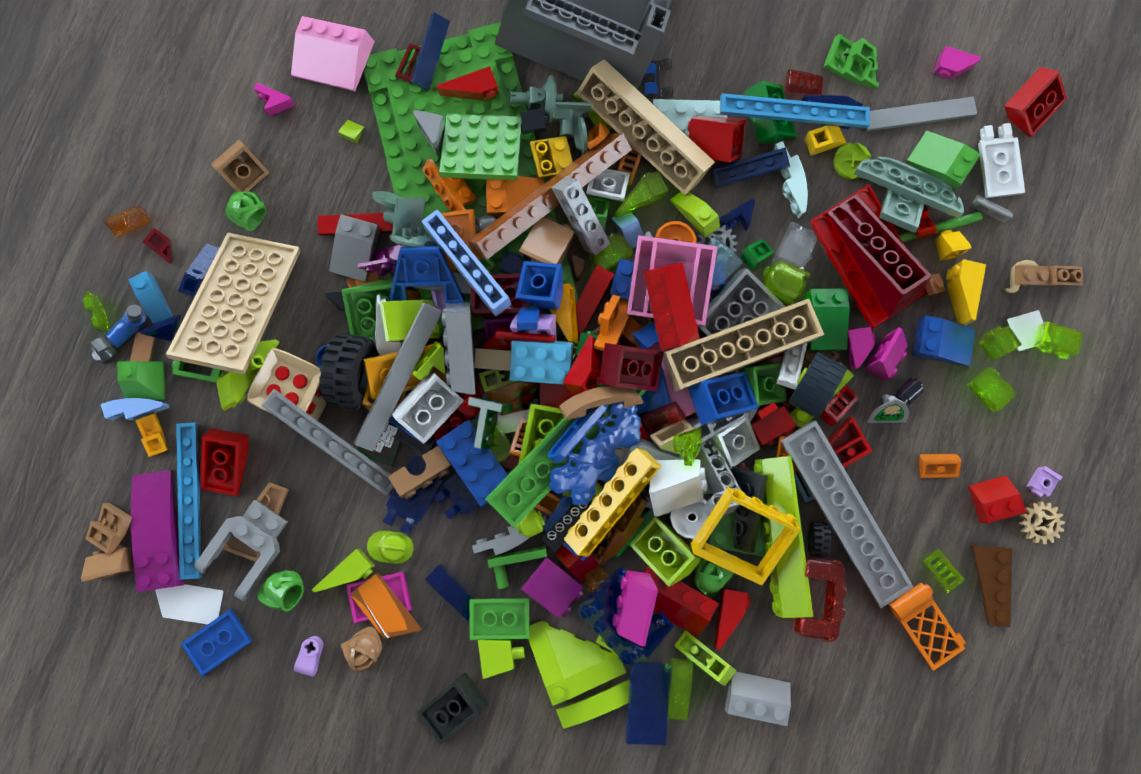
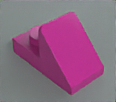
(275, 100)

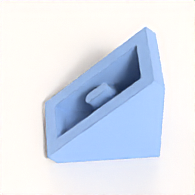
(629, 228)

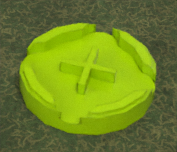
(848, 159)

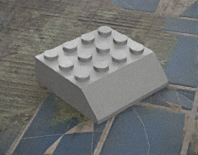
(459, 347)

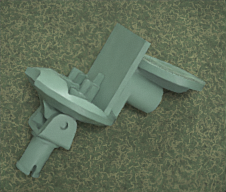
(568, 114)
(406, 217)

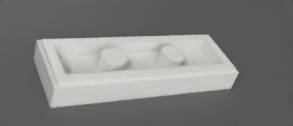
(791, 366)

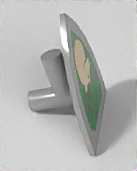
(891, 411)

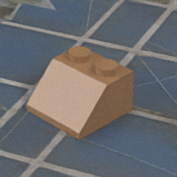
(240, 167)
(107, 565)

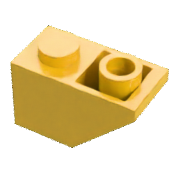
(824, 139)

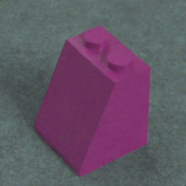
(553, 588)

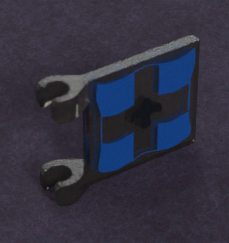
(651, 81)

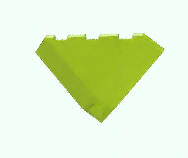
(570, 664)

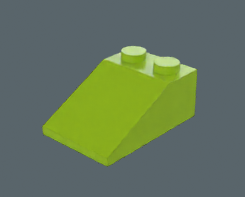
(399, 317)

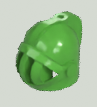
(246, 210)
(711, 578)
(281, 590)

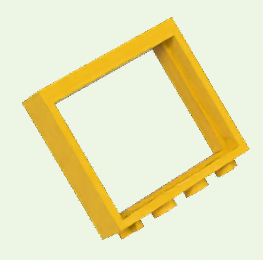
(732, 563)

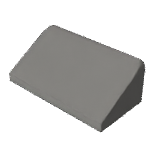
(991, 209)

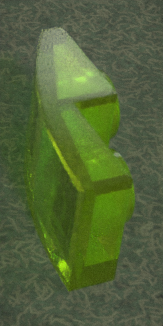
(93, 305)

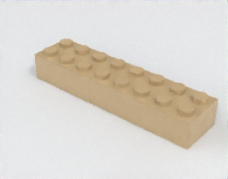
(644, 127)
(742, 345)

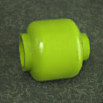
(531, 524)

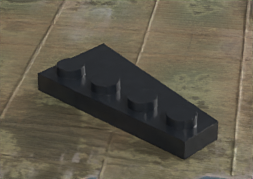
(747, 521)

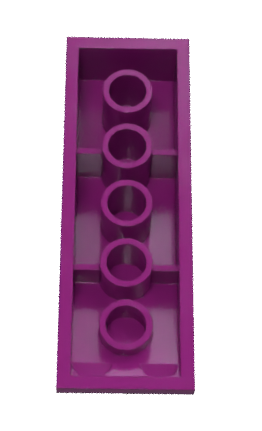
(154, 531)

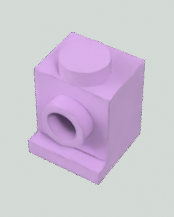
(1036, 482)

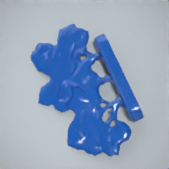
(597, 456)

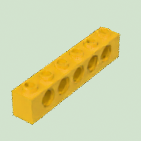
(621, 500)

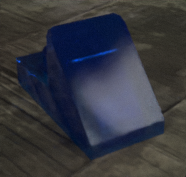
(743, 213)

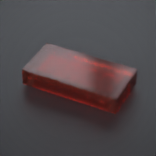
(663, 416)

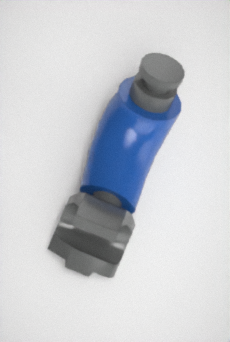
(126, 327)

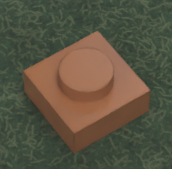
(935, 285)

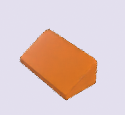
(939, 465)

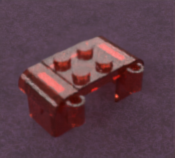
(828, 627)

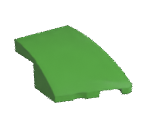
(853, 61)

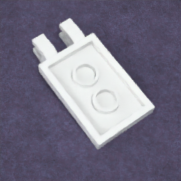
(1000, 162)

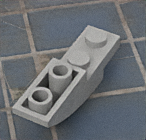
(502, 542)

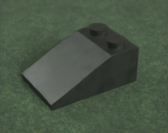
(453, 708)

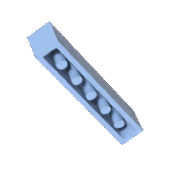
(466, 263)

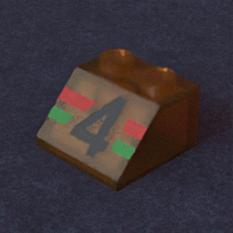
(516, 394)

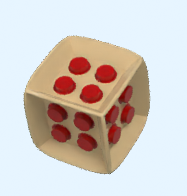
(291, 378)

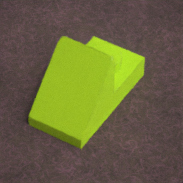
(433, 357)

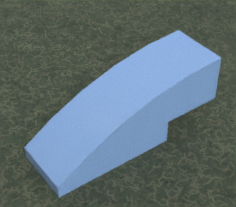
(131, 408)

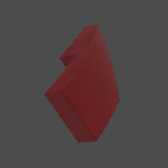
(160, 244)

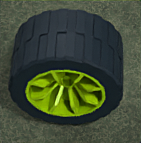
(817, 385)

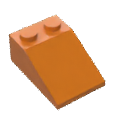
(506, 194)

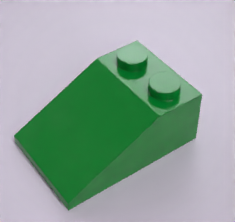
(833, 315)

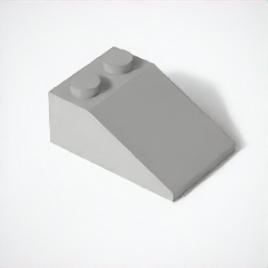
(353, 244)

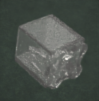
(795, 245)

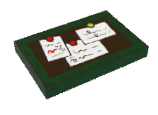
(386, 447)

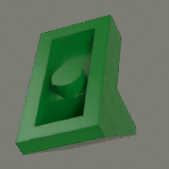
(756, 253)

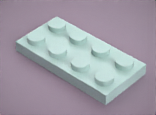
(681, 111)

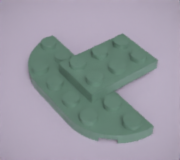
(908, 191)

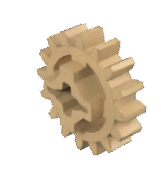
(1048, 529)

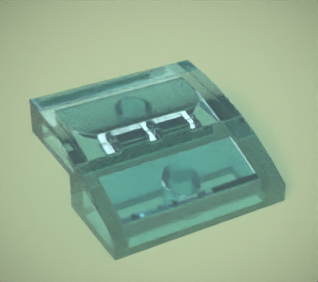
(726, 262)

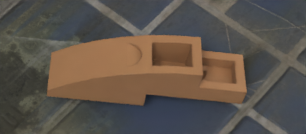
(1048, 275)

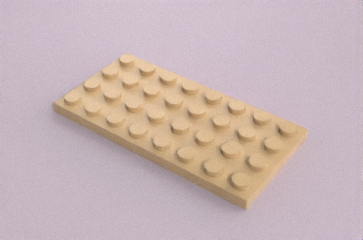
(234, 303)

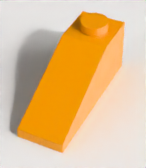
(566, 314)

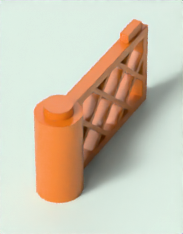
(915, 603)

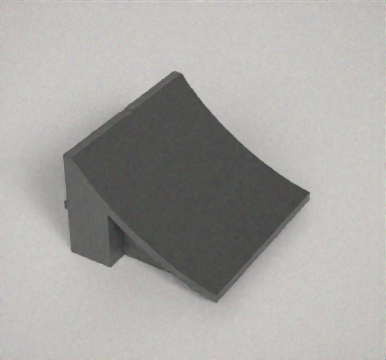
(581, 33)

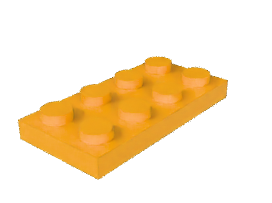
(379, 366)

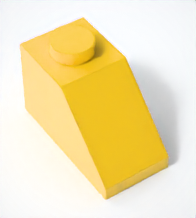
(951, 245)

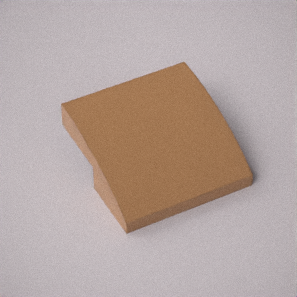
(109, 528)

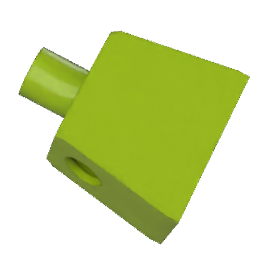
(498, 656)

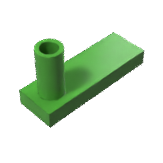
(501, 560)

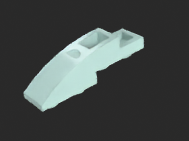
(795, 186)

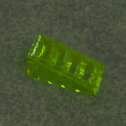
(948, 566)

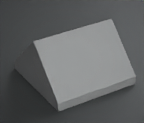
(432, 128)

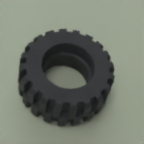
(344, 372)

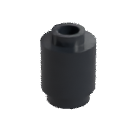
(910, 391)

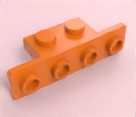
(452, 191)
(612, 322)

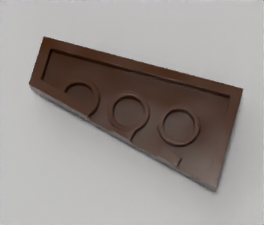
(995, 579)

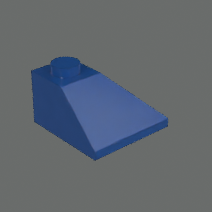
(541, 285)

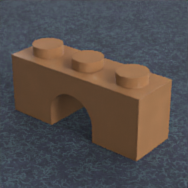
(407, 484)

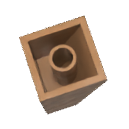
(547, 242)

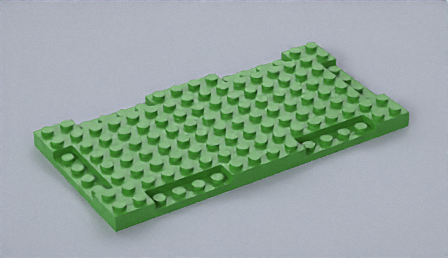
(407, 146)

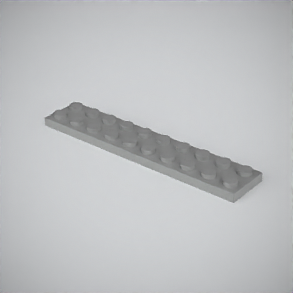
(847, 514)

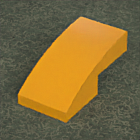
(152, 434)

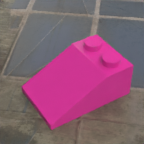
(887, 355)

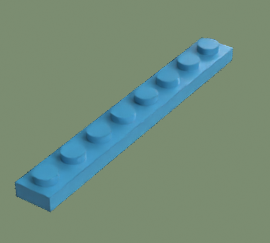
(794, 110)
(188, 499)

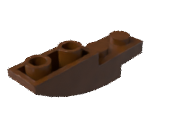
(621, 531)

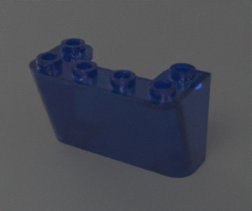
(599, 612)

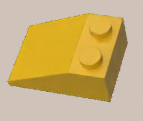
(965, 288)

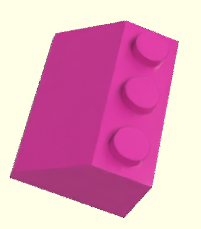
(635, 606)

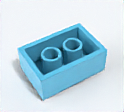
(540, 361)

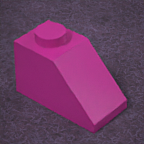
(954, 63)
(859, 345)

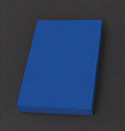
(216, 642)

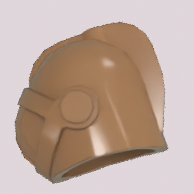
(362, 649)

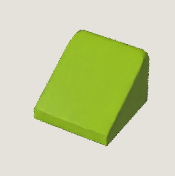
(351, 131)

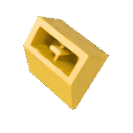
(550, 156)

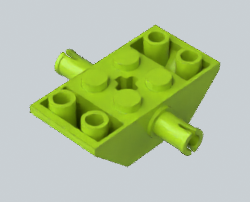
(233, 385)

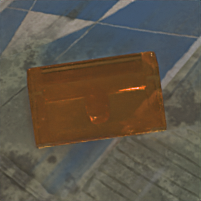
(127, 221)

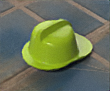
(390, 547)

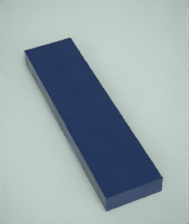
(430, 51)
(751, 167)

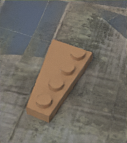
(273, 498)

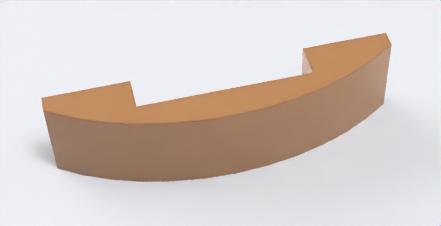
(600, 396)

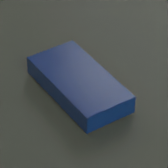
(528, 318)

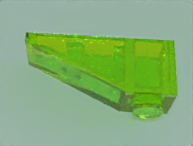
(647, 191)
(680, 688)

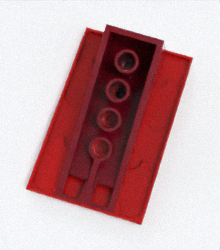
(870, 257)

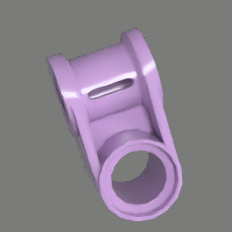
(308, 659)

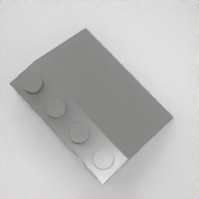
(737, 303)

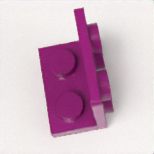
(384, 261)

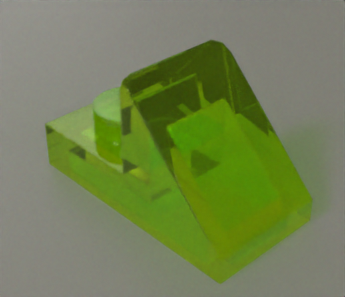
(688, 445)

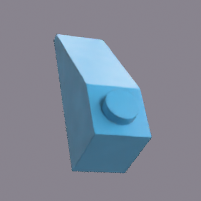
(150, 296)

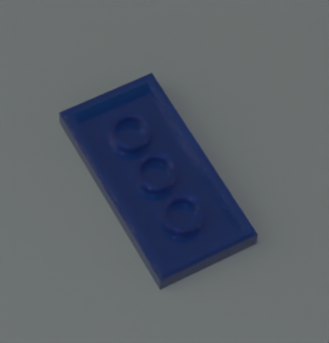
(648, 703)

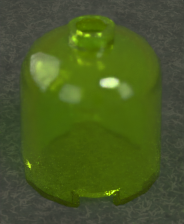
(785, 281)

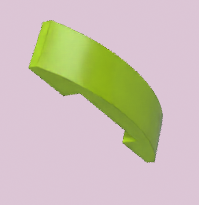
(594, 705)

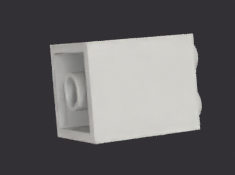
(676, 486)

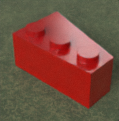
(849, 442)

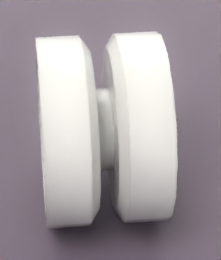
(681, 523)

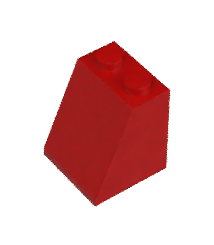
(718, 136)

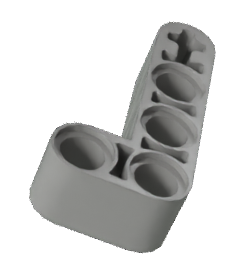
(717, 475)

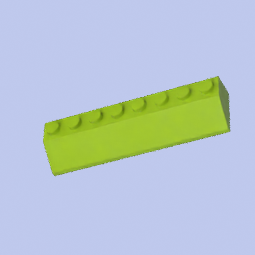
(788, 578)

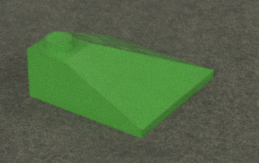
(361, 306)

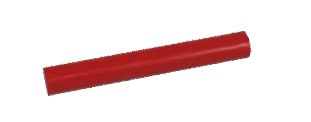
(525, 336)

